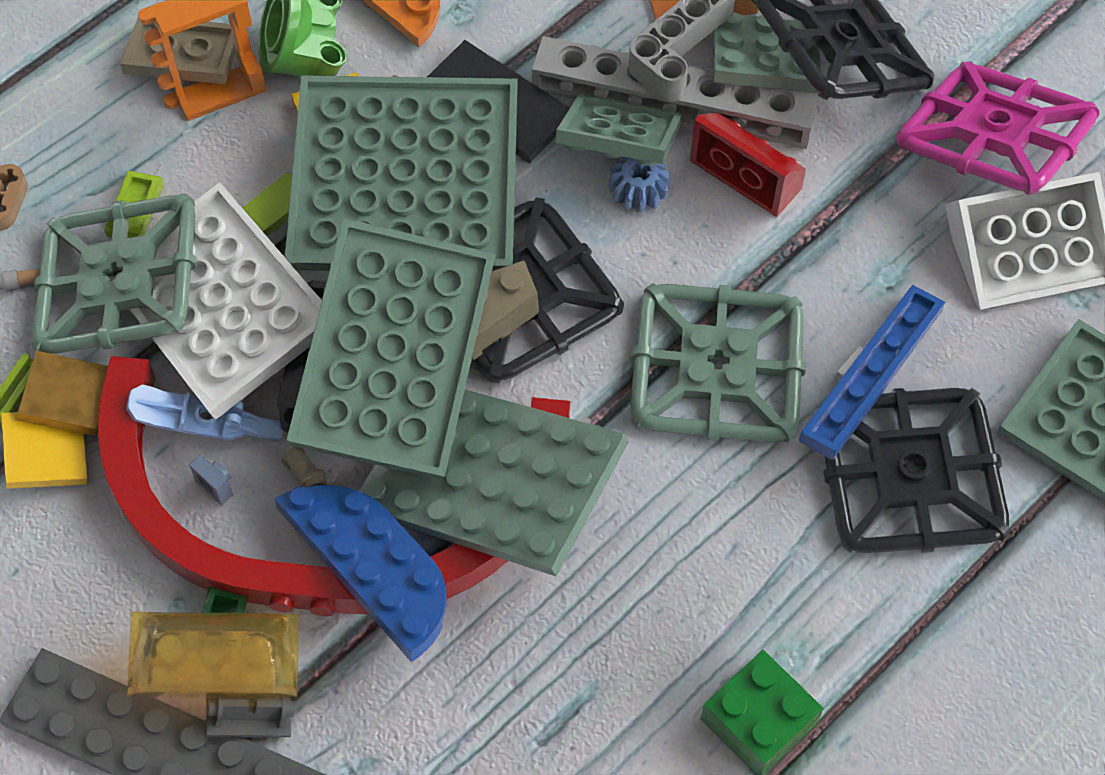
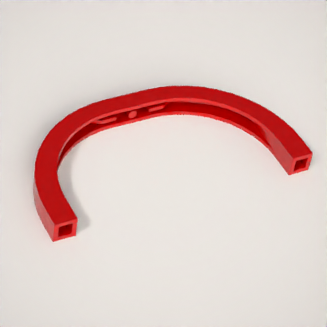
(265, 582)

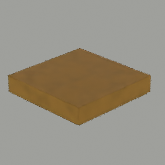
(63, 393)

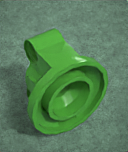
(299, 38)

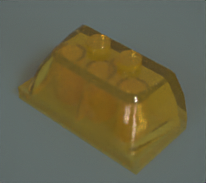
(213, 655)

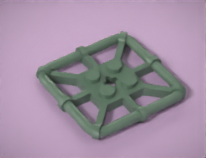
(130, 288)
(732, 382)

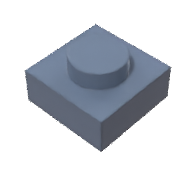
(212, 478)

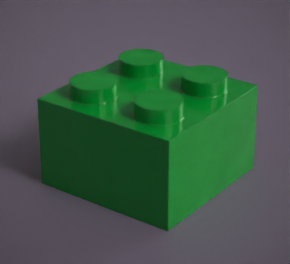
(761, 713)

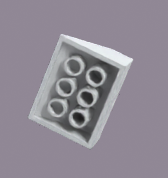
(1031, 244)

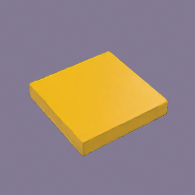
(41, 455)

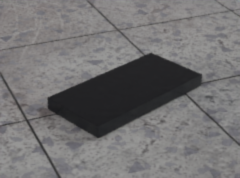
(536, 110)

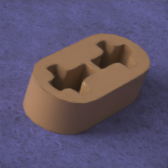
(13, 196)

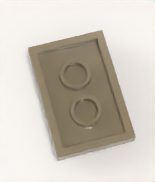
(200, 53)

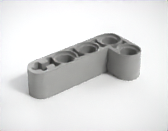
(659, 48)

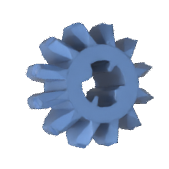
(638, 183)

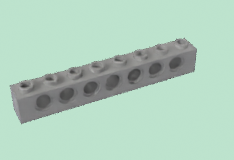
(576, 68)

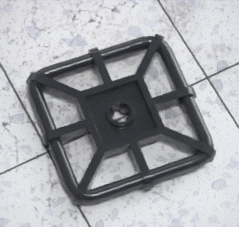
(848, 40)
(553, 293)
(931, 486)

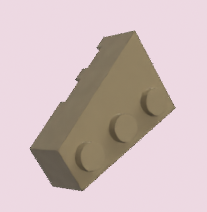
(507, 305)

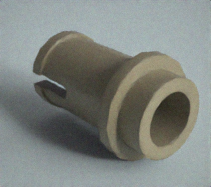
(303, 468)

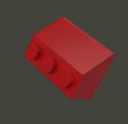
(745, 162)

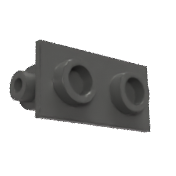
(248, 716)

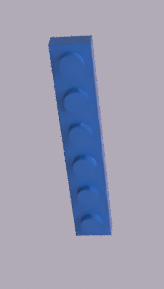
(871, 372)

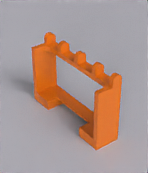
(202, 97)

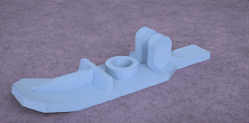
(182, 412)

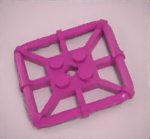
(979, 126)

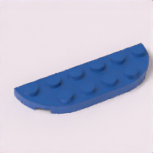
(372, 560)

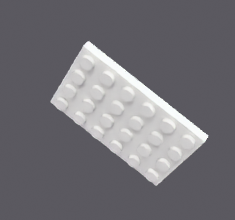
(244, 306)

